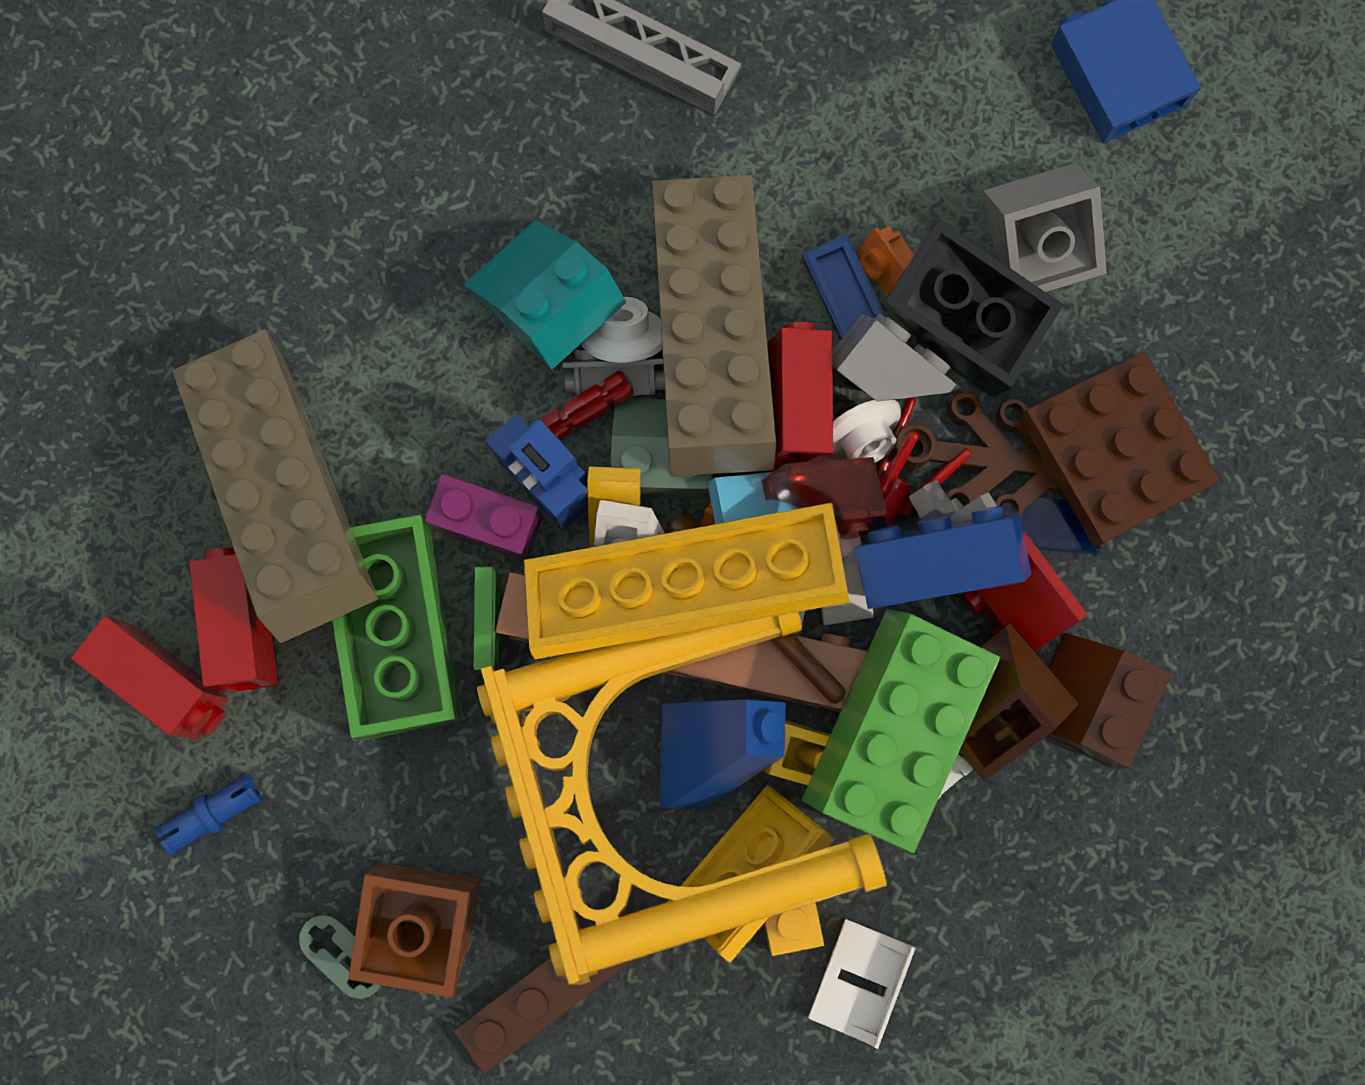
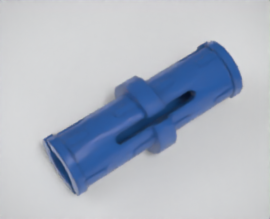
(208, 814)

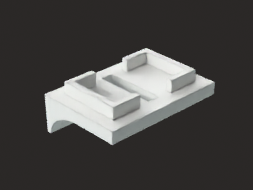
(852, 1007)

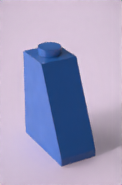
(716, 748)

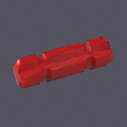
(589, 405)

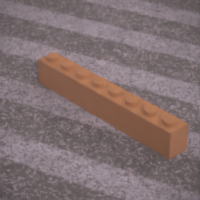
(751, 669)

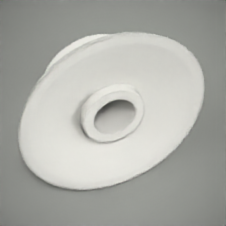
(627, 335)
(866, 430)

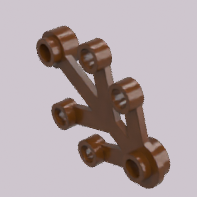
(996, 456)

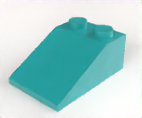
(547, 292)

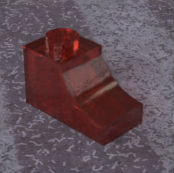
(845, 483)

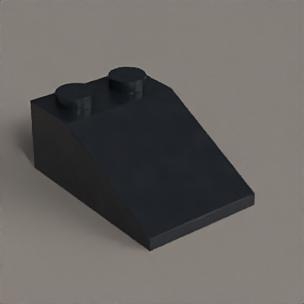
(972, 309)

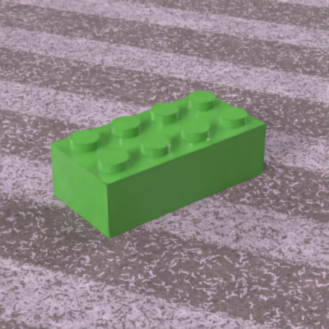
(397, 647)
(900, 729)

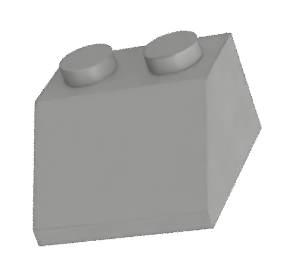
(1049, 226)

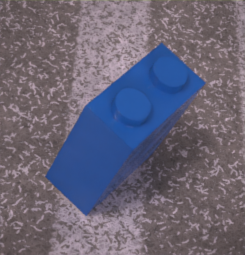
(1124, 65)

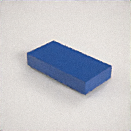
(841, 283)

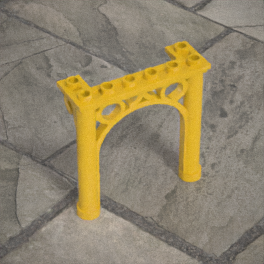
(693, 910)

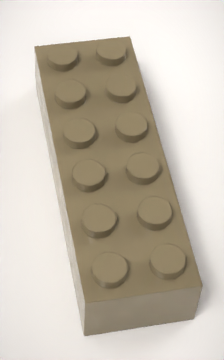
(713, 327)
(273, 487)

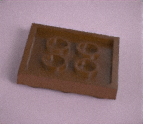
(1119, 449)

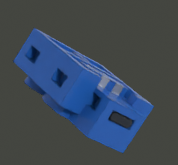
(542, 468)

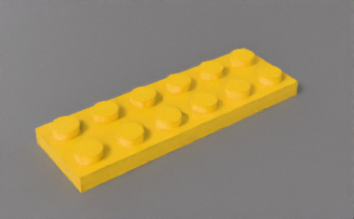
(684, 581)

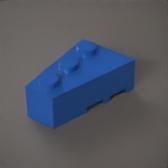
(943, 557)

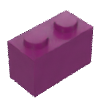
(484, 517)

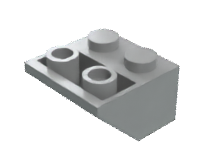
(884, 366)

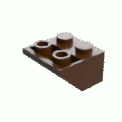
(1017, 708)

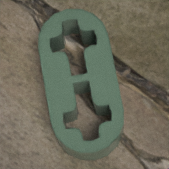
(328, 961)

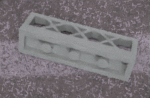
(639, 56)

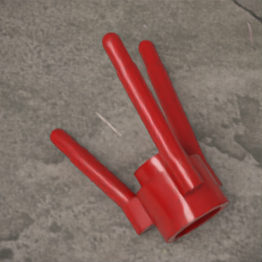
(896, 488)

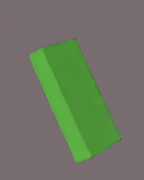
(486, 618)

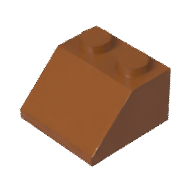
(413, 929)

